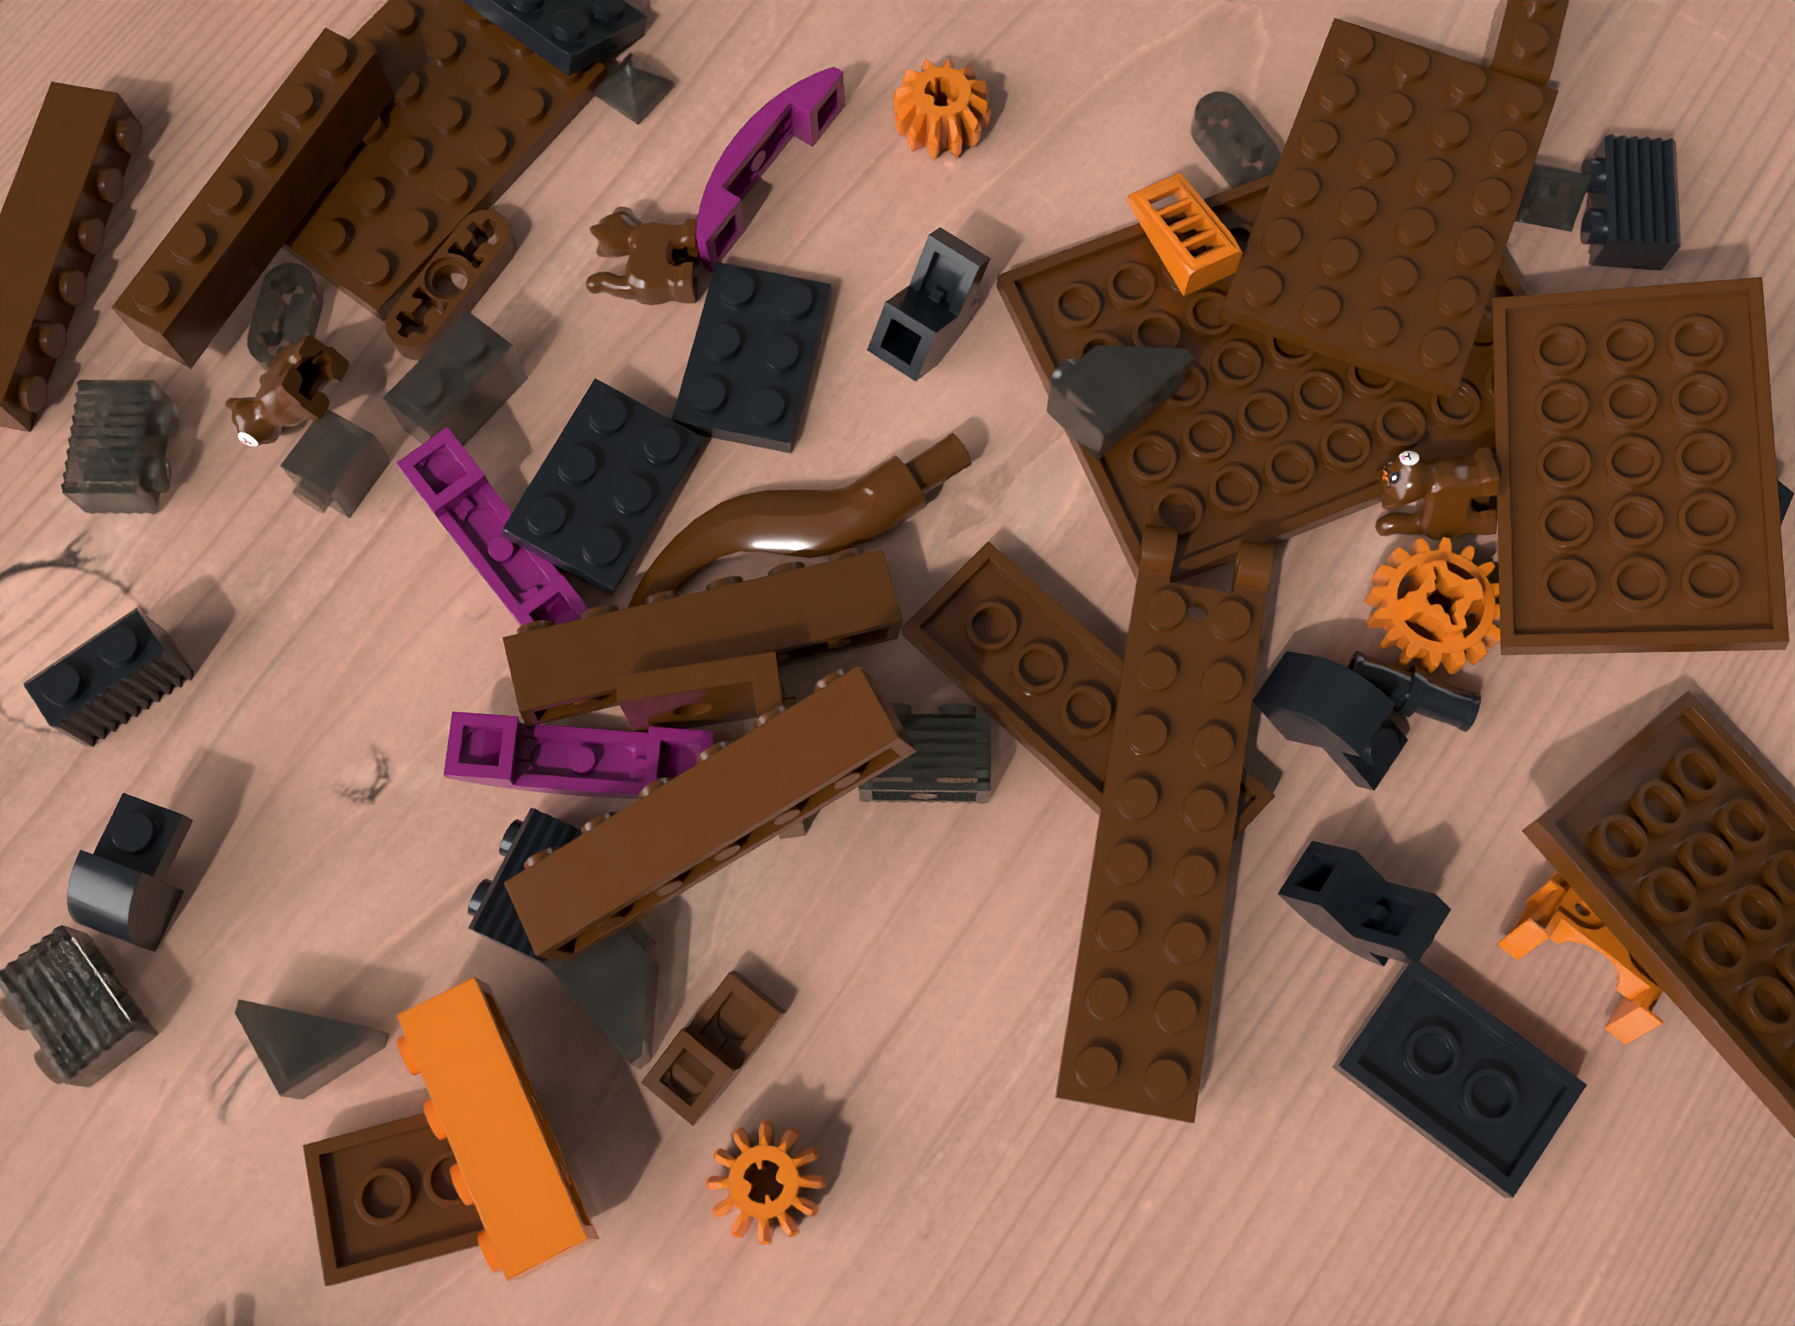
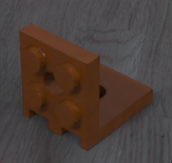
(705, 696)

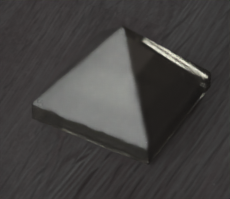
(634, 88)
(1553, 196)

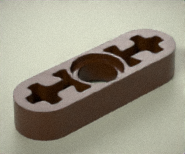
(446, 261)

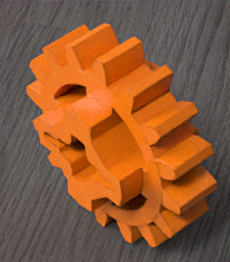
(1424, 628)

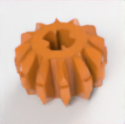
(941, 108)
(743, 1189)

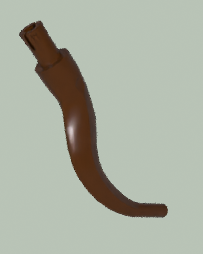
(806, 520)

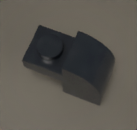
(935, 308)
(1334, 710)
(123, 882)
(1359, 908)

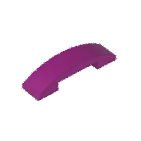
(798, 111)
(474, 519)
(567, 759)

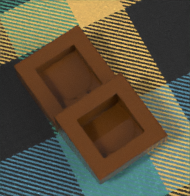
(713, 1047)

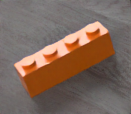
(495, 1129)

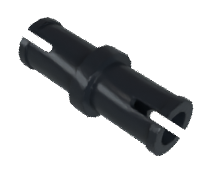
(1417, 693)

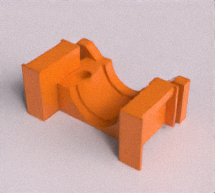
(1563, 916)

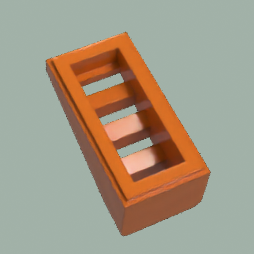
(1187, 271)

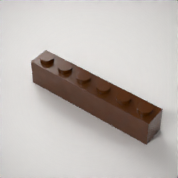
(255, 199)
(53, 231)
(791, 611)
(708, 815)

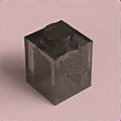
(335, 464)

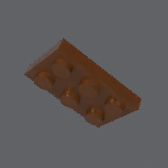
(386, 1200)

